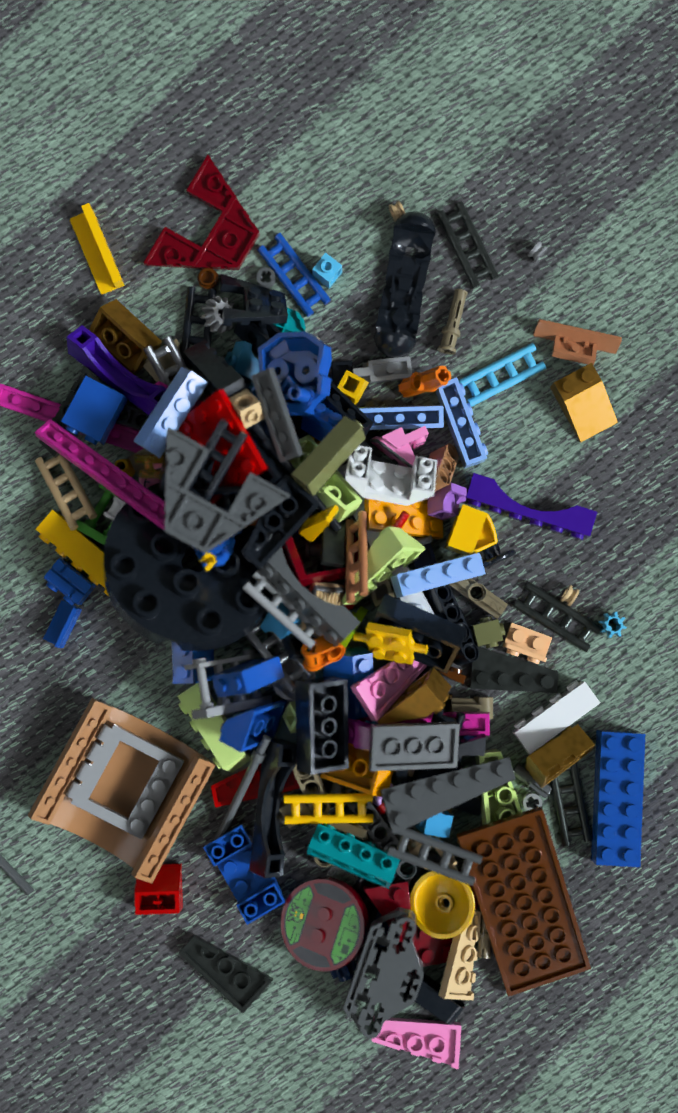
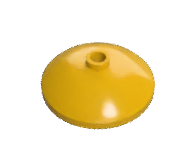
(431, 913)

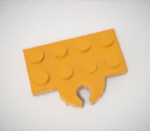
(419, 524)

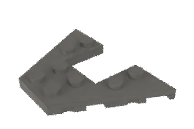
(196, 519)

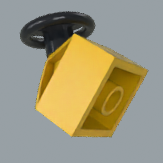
(474, 533)

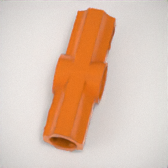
(424, 381)

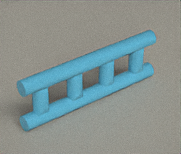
(506, 362)

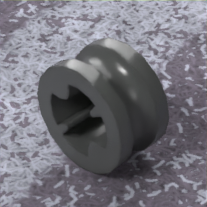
(272, 277)

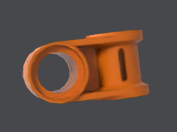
(322, 652)

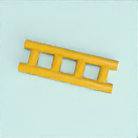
(338, 817)

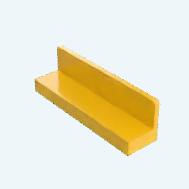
(96, 250)

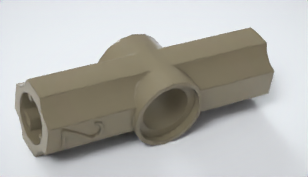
(488, 601)

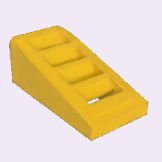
(317, 523)

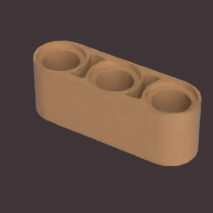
(446, 463)

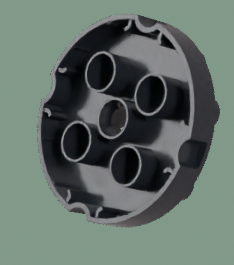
(173, 602)

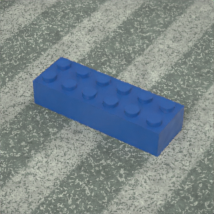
(618, 798)

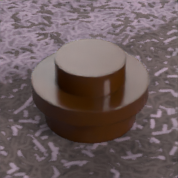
(208, 278)

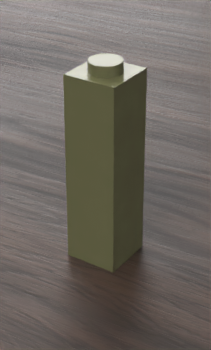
(329, 455)

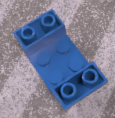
(253, 893)

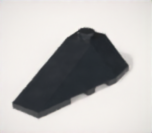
(280, 523)

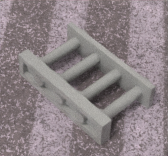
(224, 705)

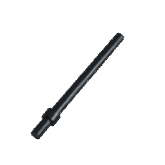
(268, 444)

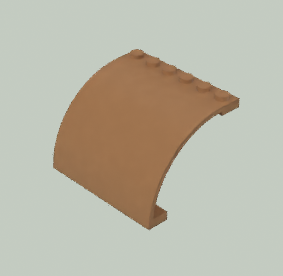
(121, 788)

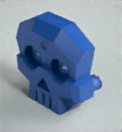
(294, 355)

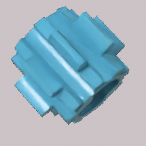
(619, 621)

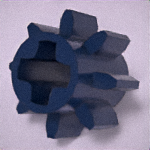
(344, 973)

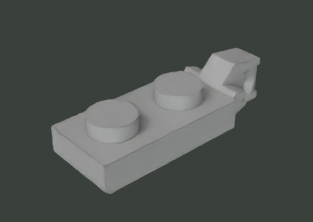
(385, 369)

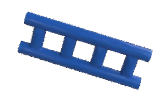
(281, 272)

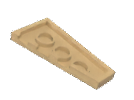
(459, 965)

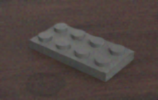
(413, 746)

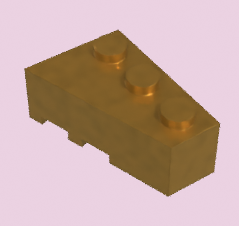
(558, 755)

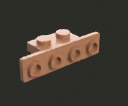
(576, 343)

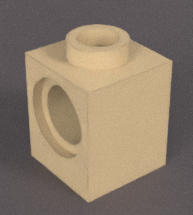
(247, 408)

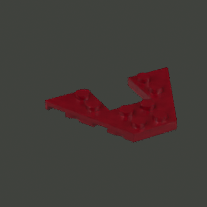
(229, 238)
(428, 948)

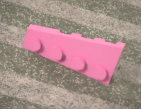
(385, 686)
(423, 1038)

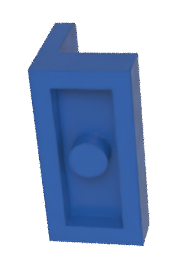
(62, 624)

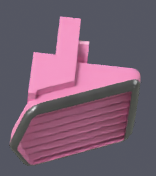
(398, 445)

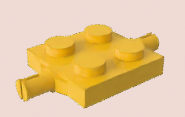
(390, 643)

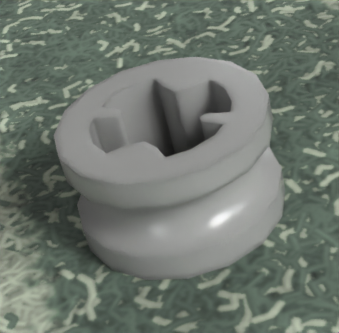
(537, 251)
(534, 796)

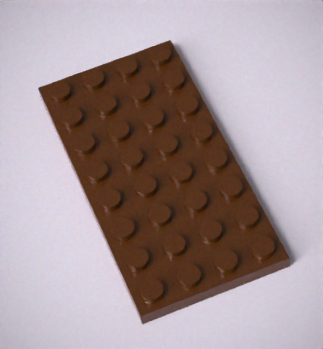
(525, 902)

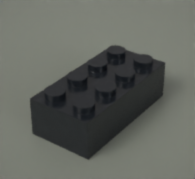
(428, 629)
(322, 725)

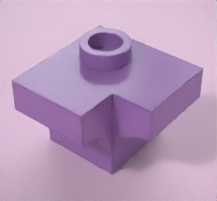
(446, 501)

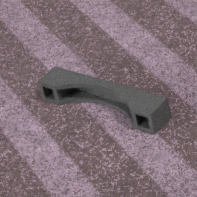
(331, 620)

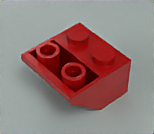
(162, 895)

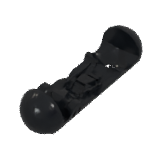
(405, 280)

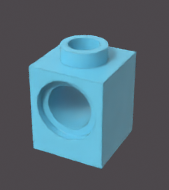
(327, 270)

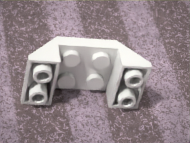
(390, 481)

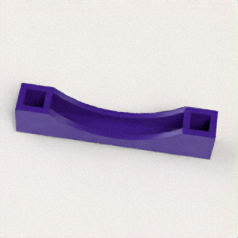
(91, 353)
(486, 492)

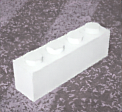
(556, 716)

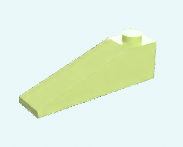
(385, 555)

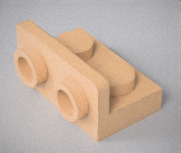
(527, 642)

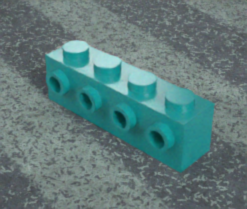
(353, 855)

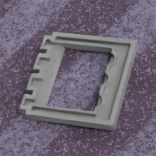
(152, 794)

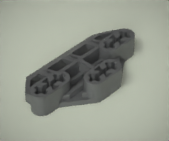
(391, 973)

